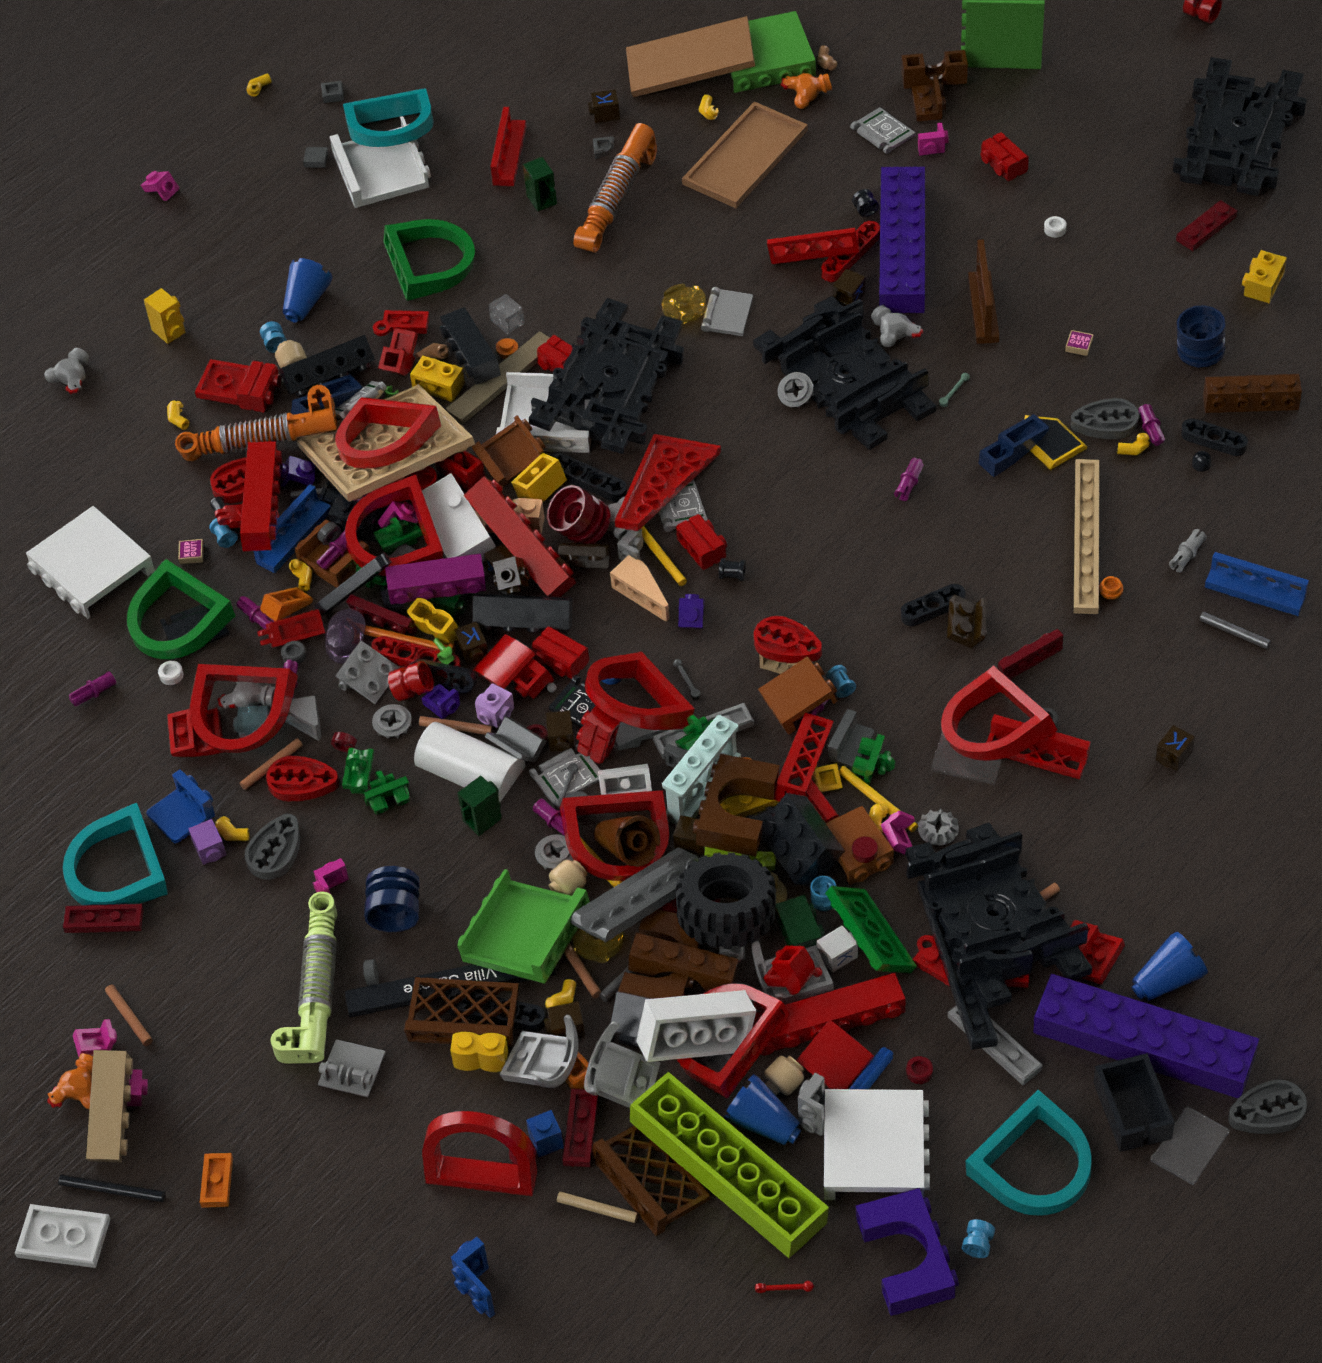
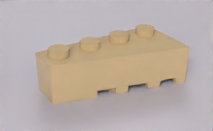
(109, 1106)

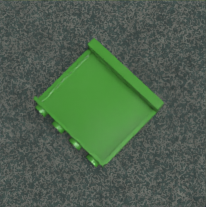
(1003, 33)
(778, 51)
(521, 929)

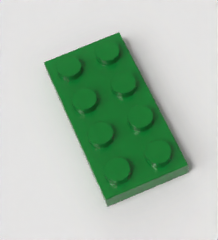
(870, 930)

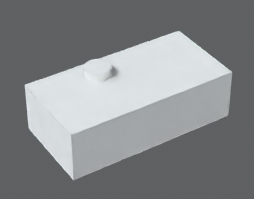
(456, 520)
(694, 1025)

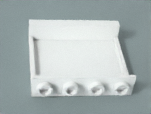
(380, 172)
(519, 393)
(87, 560)
(875, 1141)

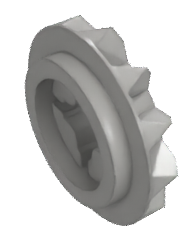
(787, 385)
(386, 714)
(947, 832)
(544, 855)

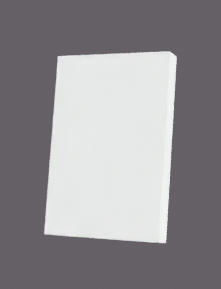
(62, 1236)

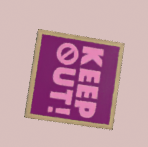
(1079, 343)
(191, 551)

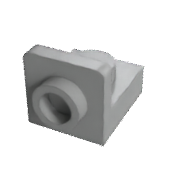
(630, 545)

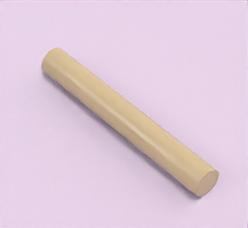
(597, 1207)

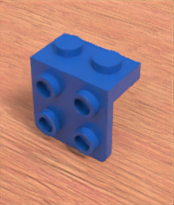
(182, 808)
(468, 1265)

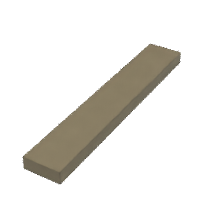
(483, 393)

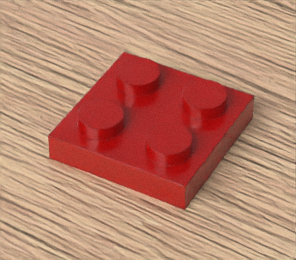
(221, 381)

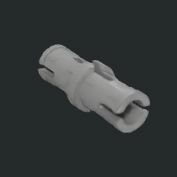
(1187, 550)

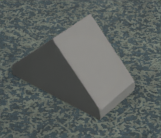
(305, 716)

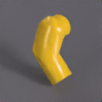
(256, 84)
(706, 108)
(174, 416)
(1136, 447)
(303, 572)
(877, 813)
(229, 832)
(564, 997)

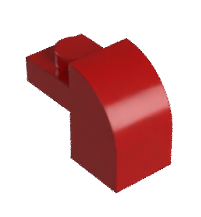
(399, 356)
(791, 969)

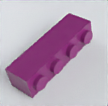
(435, 578)

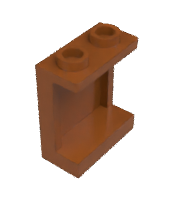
(509, 451)
(312, 549)
(797, 692)
(849, 828)

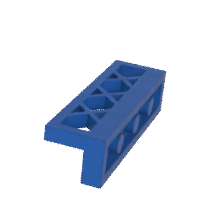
(293, 529)
(1256, 586)

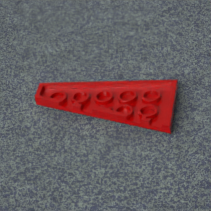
(662, 474)

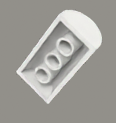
(465, 758)

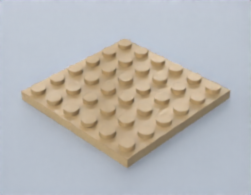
(356, 482)

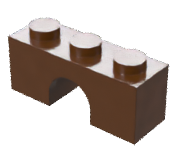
(950, 71)

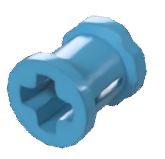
(224, 534)
(841, 681)

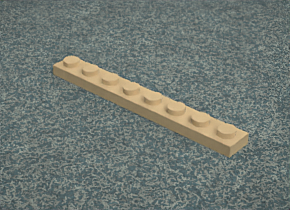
(1086, 537)

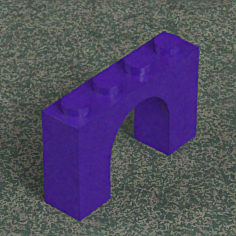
(909, 1215)

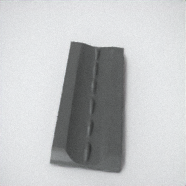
(634, 897)

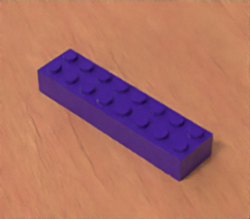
(902, 239)
(1128, 1028)

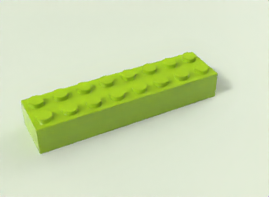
(729, 1164)

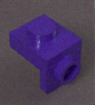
(297, 471)
(691, 611)
(441, 701)

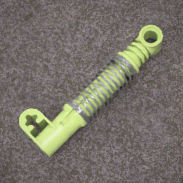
(316, 1000)

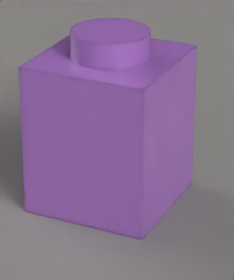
(207, 841)

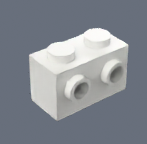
(625, 780)

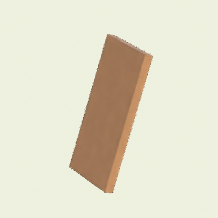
(690, 56)
(745, 154)

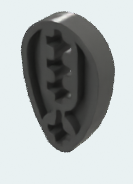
(1093, 415)
(270, 836)
(1268, 1093)

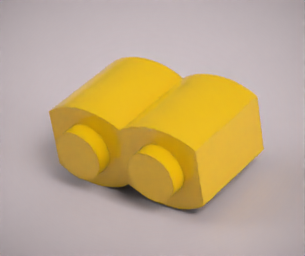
(433, 620)
(479, 1051)

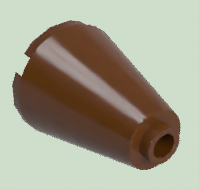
(629, 838)

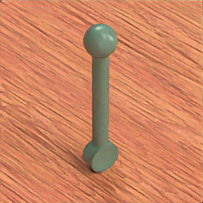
(943, 402)

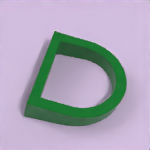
(424, 285)
(164, 577)

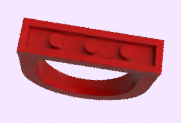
(420, 418)
(398, 491)
(636, 665)
(204, 682)
(977, 691)
(612, 803)
(749, 1050)
(479, 1174)

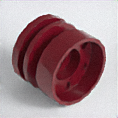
(578, 515)

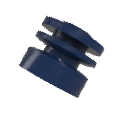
(1201, 336)
(392, 899)

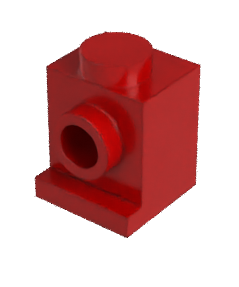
(532, 679)

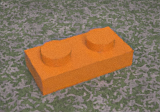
(216, 1180)

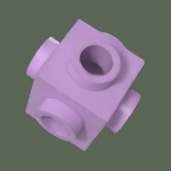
(494, 705)

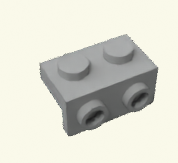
(811, 1105)

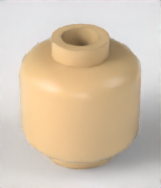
(289, 352)
(567, 877)
(784, 1075)

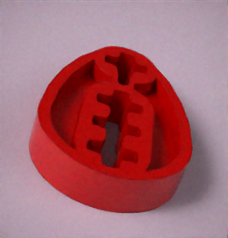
(224, 476)
(787, 629)
(299, 767)

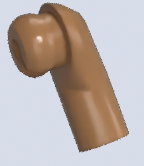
(825, 60)
(434, 350)

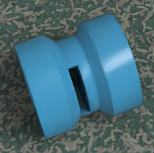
(272, 335)
(818, 888)
(978, 1238)

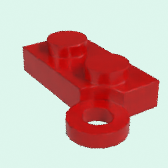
(407, 320)
(929, 959)

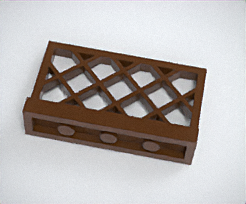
(983, 299)
(442, 1032)
(634, 1192)

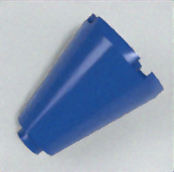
(304, 288)
(1169, 969)
(763, 1113)

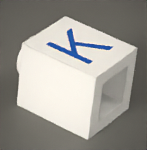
(837, 948)

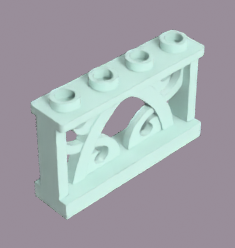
(689, 778)

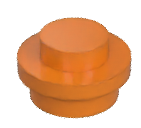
(506, 347)
(1111, 587)

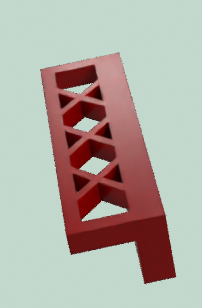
(507, 149)
(813, 246)
(1057, 744)
(799, 752)

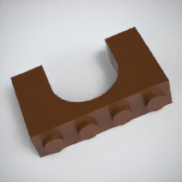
(730, 778)
(663, 926)

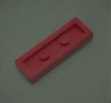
(1206, 225)
(382, 616)
(1031, 654)
(103, 918)
(580, 1129)

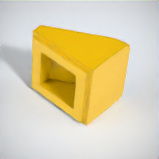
(827, 778)

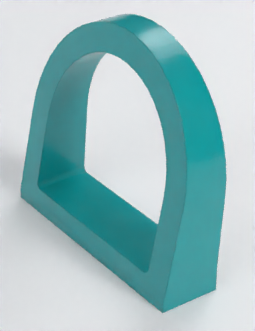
(385, 108)
(108, 826)
(1035, 1108)

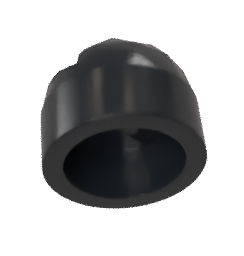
(1201, 461)

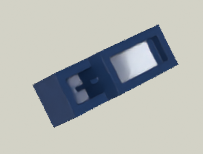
(340, 389)
(1012, 445)

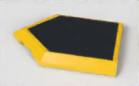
(1057, 444)

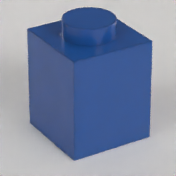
(545, 1133)

